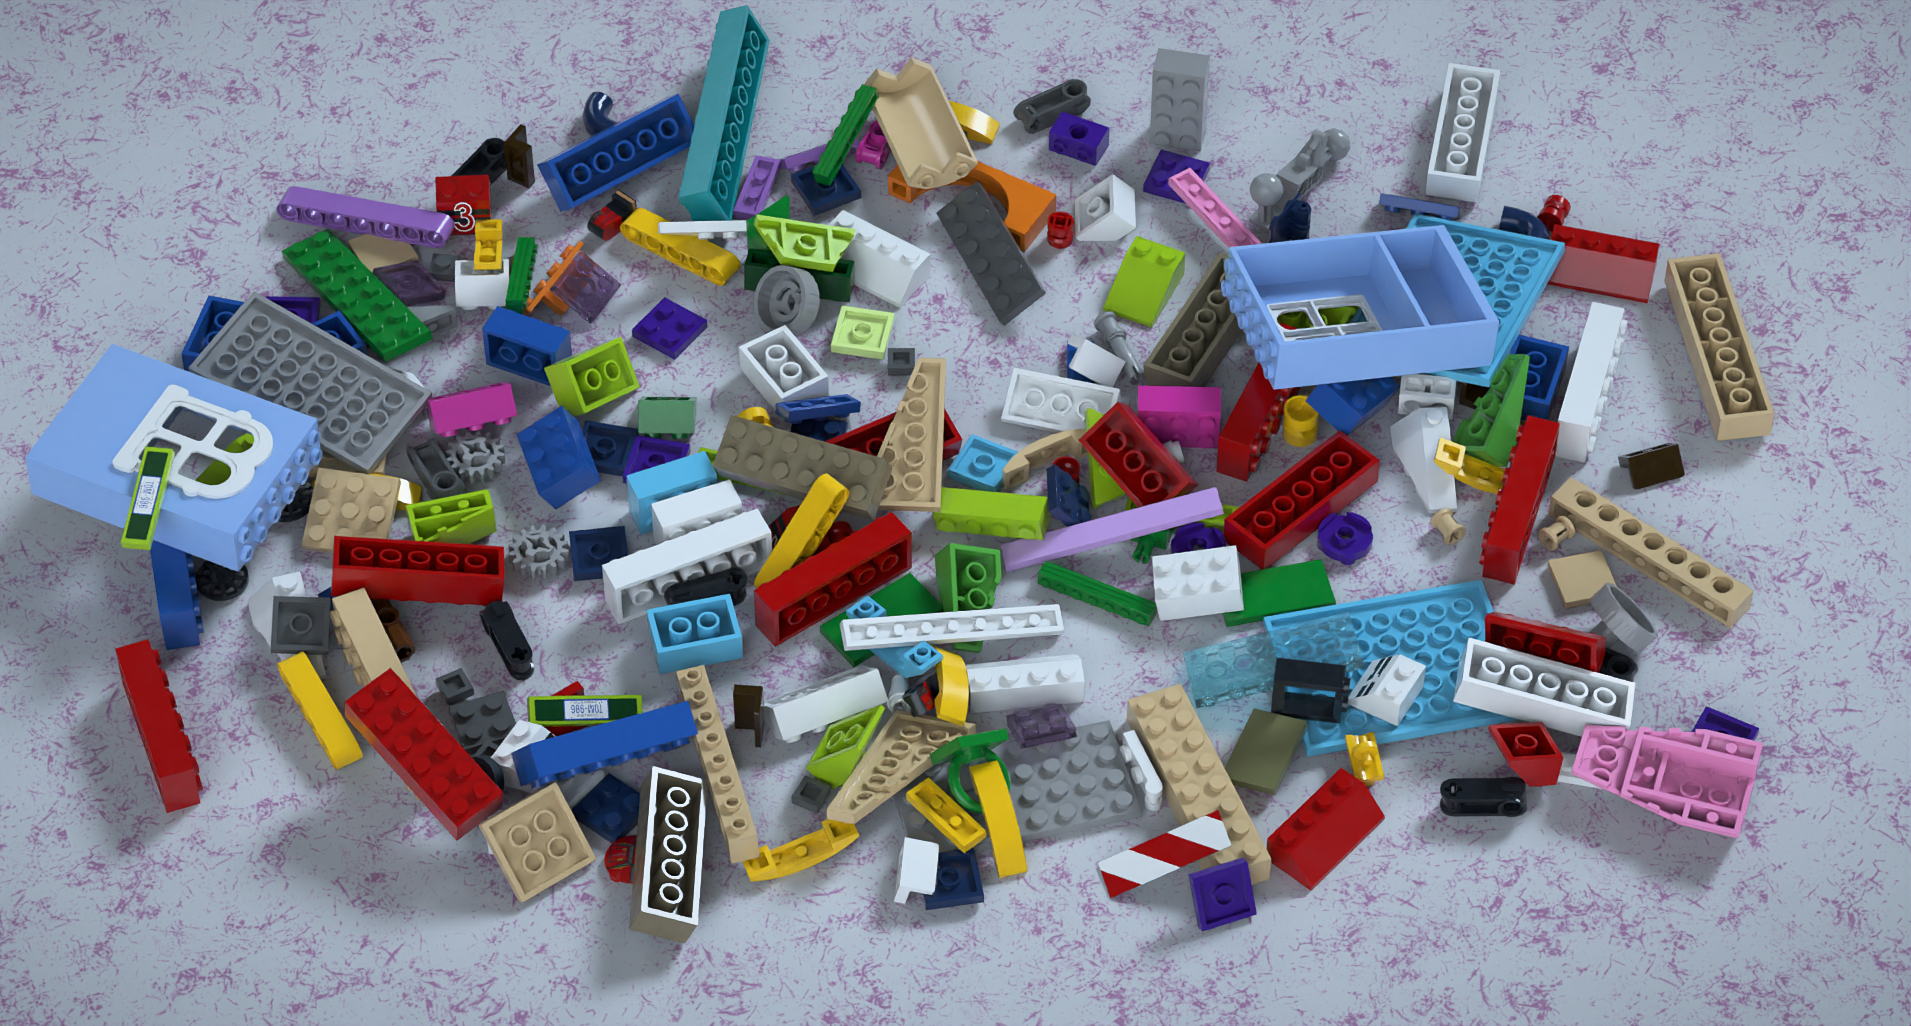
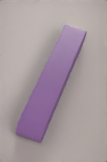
(365, 217)

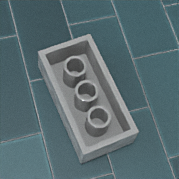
(1179, 99)

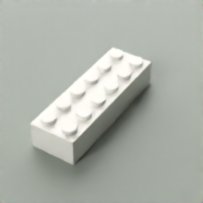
(1462, 133)
(1590, 381)
(643, 577)
(1540, 689)

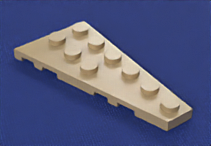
(916, 442)
(893, 762)

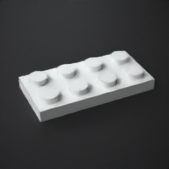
(1054, 401)

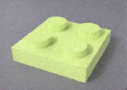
(862, 332)

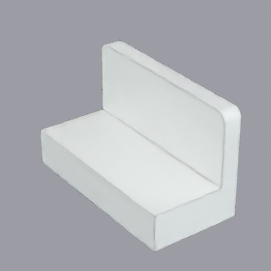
(1095, 362)
(916, 868)

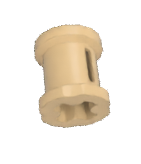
(1448, 526)
(1556, 533)

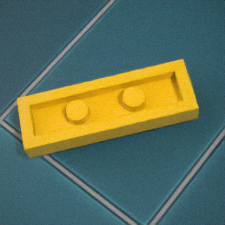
(946, 815)

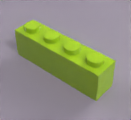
(992, 513)

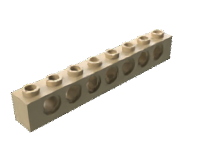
(1652, 552)
(719, 766)

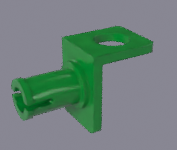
(1148, 542)

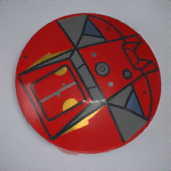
(621, 859)

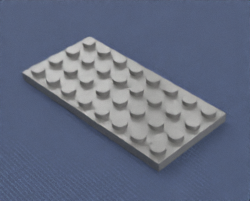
(294, 364)
(1051, 787)

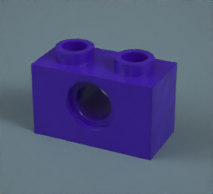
(1079, 138)

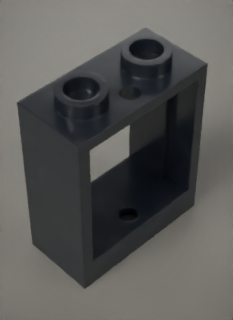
(1310, 676)

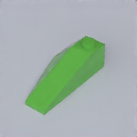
(1495, 422)
(967, 582)

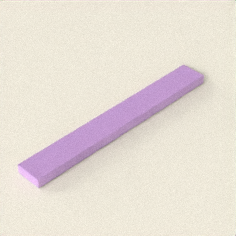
(1112, 529)

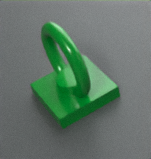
(968, 751)

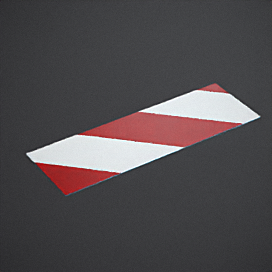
(1164, 854)

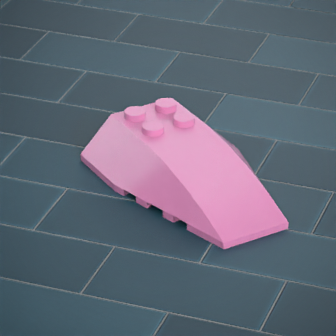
(1684, 776)

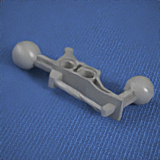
(1297, 176)

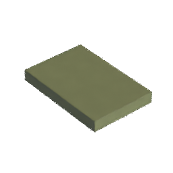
(1265, 751)

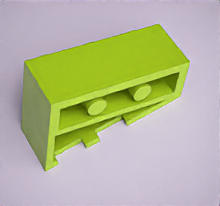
(453, 518)

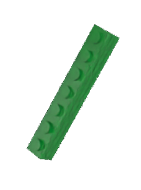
(845, 134)
(521, 274)
(1097, 593)

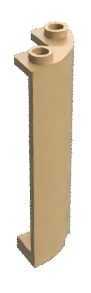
(921, 126)

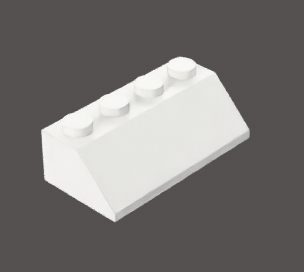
(883, 261)
(1025, 683)
(824, 703)

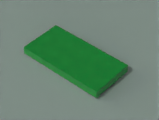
(1282, 591)
(899, 598)

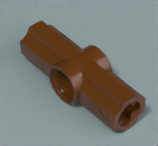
(394, 629)

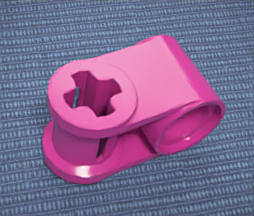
(873, 147)

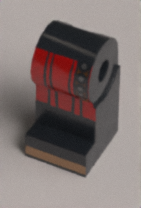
(608, 220)
(921, 694)

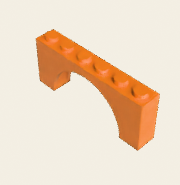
(1025, 203)

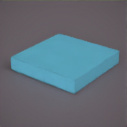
(980, 464)

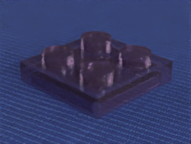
(410, 283)
(585, 287)
(1041, 725)

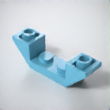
(905, 660)

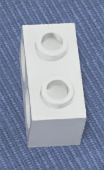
(1426, 391)

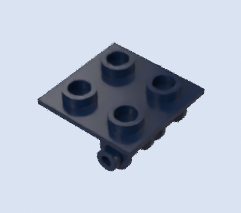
(1292, 222)

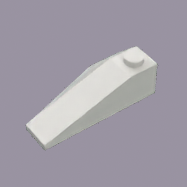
(1415, 443)
(262, 609)

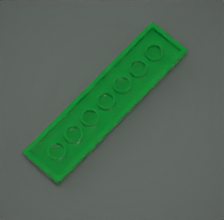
(357, 294)

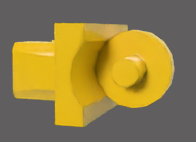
(1364, 758)

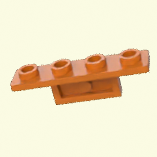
(542, 288)

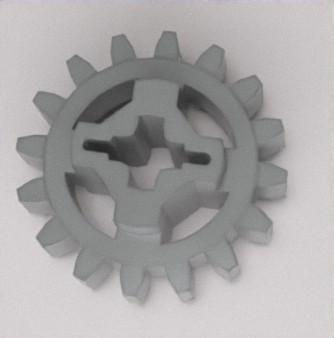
(476, 456)
(538, 552)

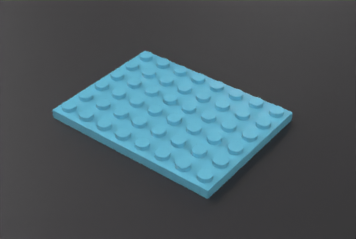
(1510, 273)
(1422, 626)

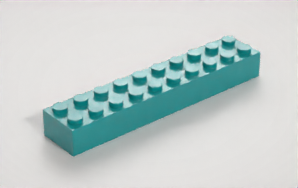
(724, 116)

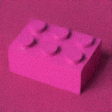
(471, 409)
(1181, 414)

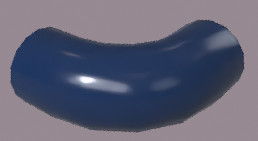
(596, 113)
(1523, 223)

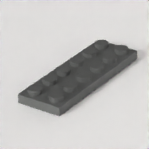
(991, 253)

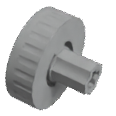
(798, 303)
(1621, 619)

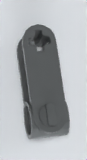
(1047, 106)
(435, 470)

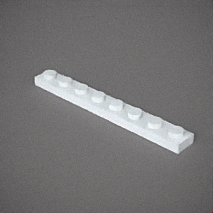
(951, 627)

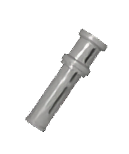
(1115, 339)

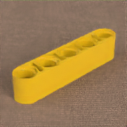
(683, 250)
(806, 528)
(319, 710)

